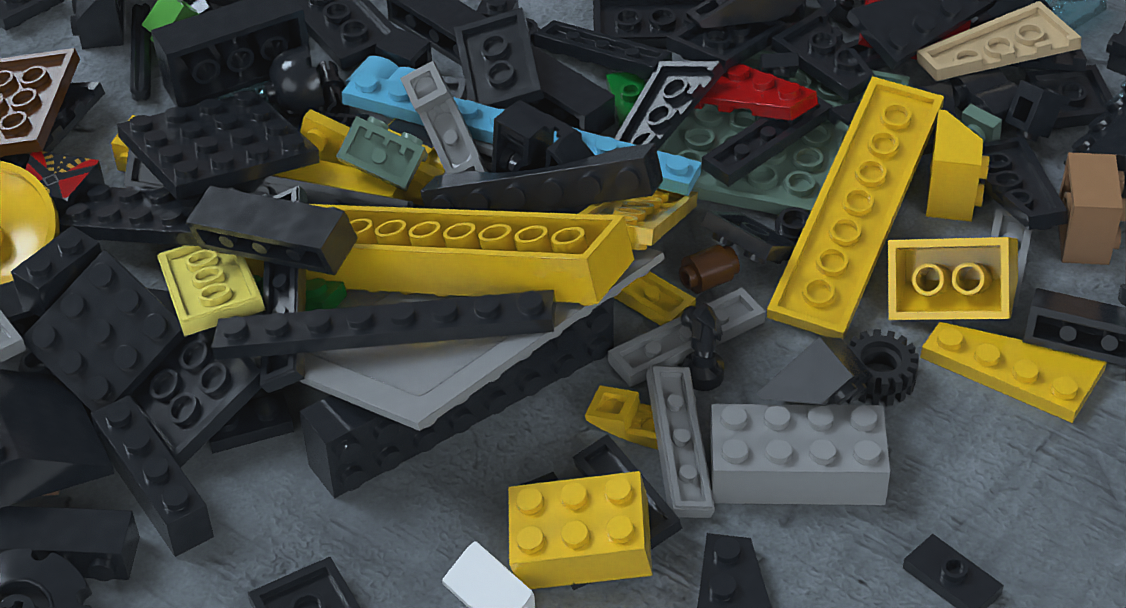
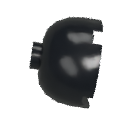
(295, 83)

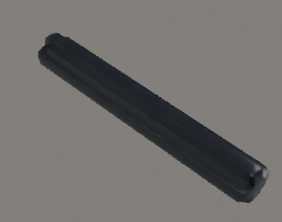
(140, 54)

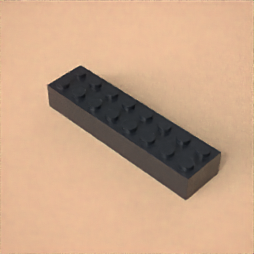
(354, 444)

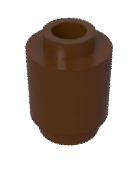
(709, 268)

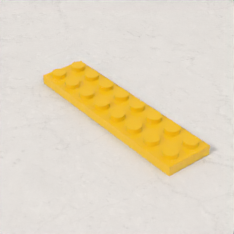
(855, 209)

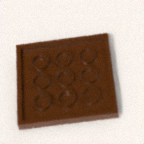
(31, 97)

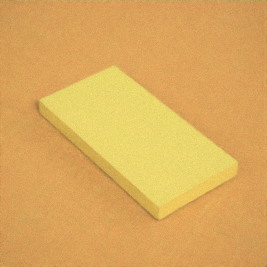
(208, 286)

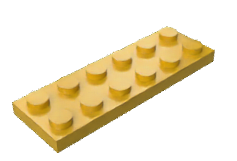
(648, 216)

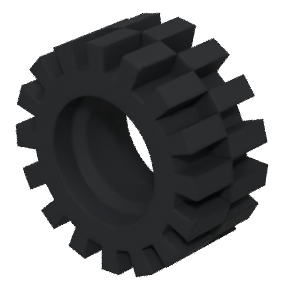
(892, 353)

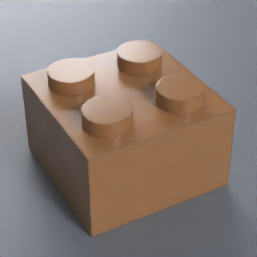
(1095, 207)

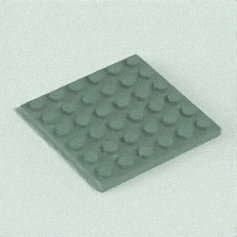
(787, 178)

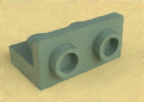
(381, 152)

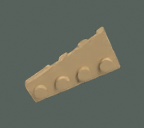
(1004, 41)

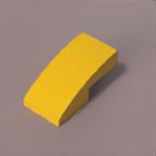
(622, 415)

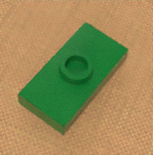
(626, 90)

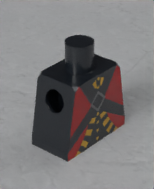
(65, 177)

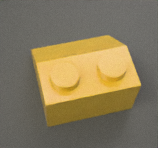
(955, 170)

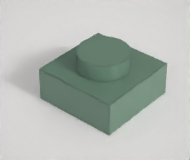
(982, 123)

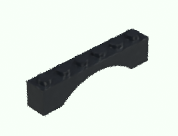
(593, 180)

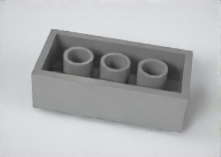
(799, 454)

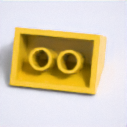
(952, 278)

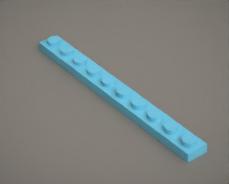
(392, 100)

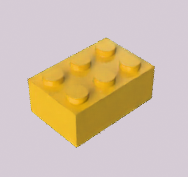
(579, 530)

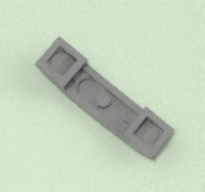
(442, 120)

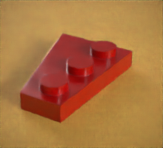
(761, 93)

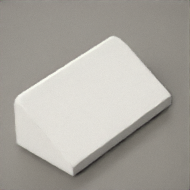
(486, 583)

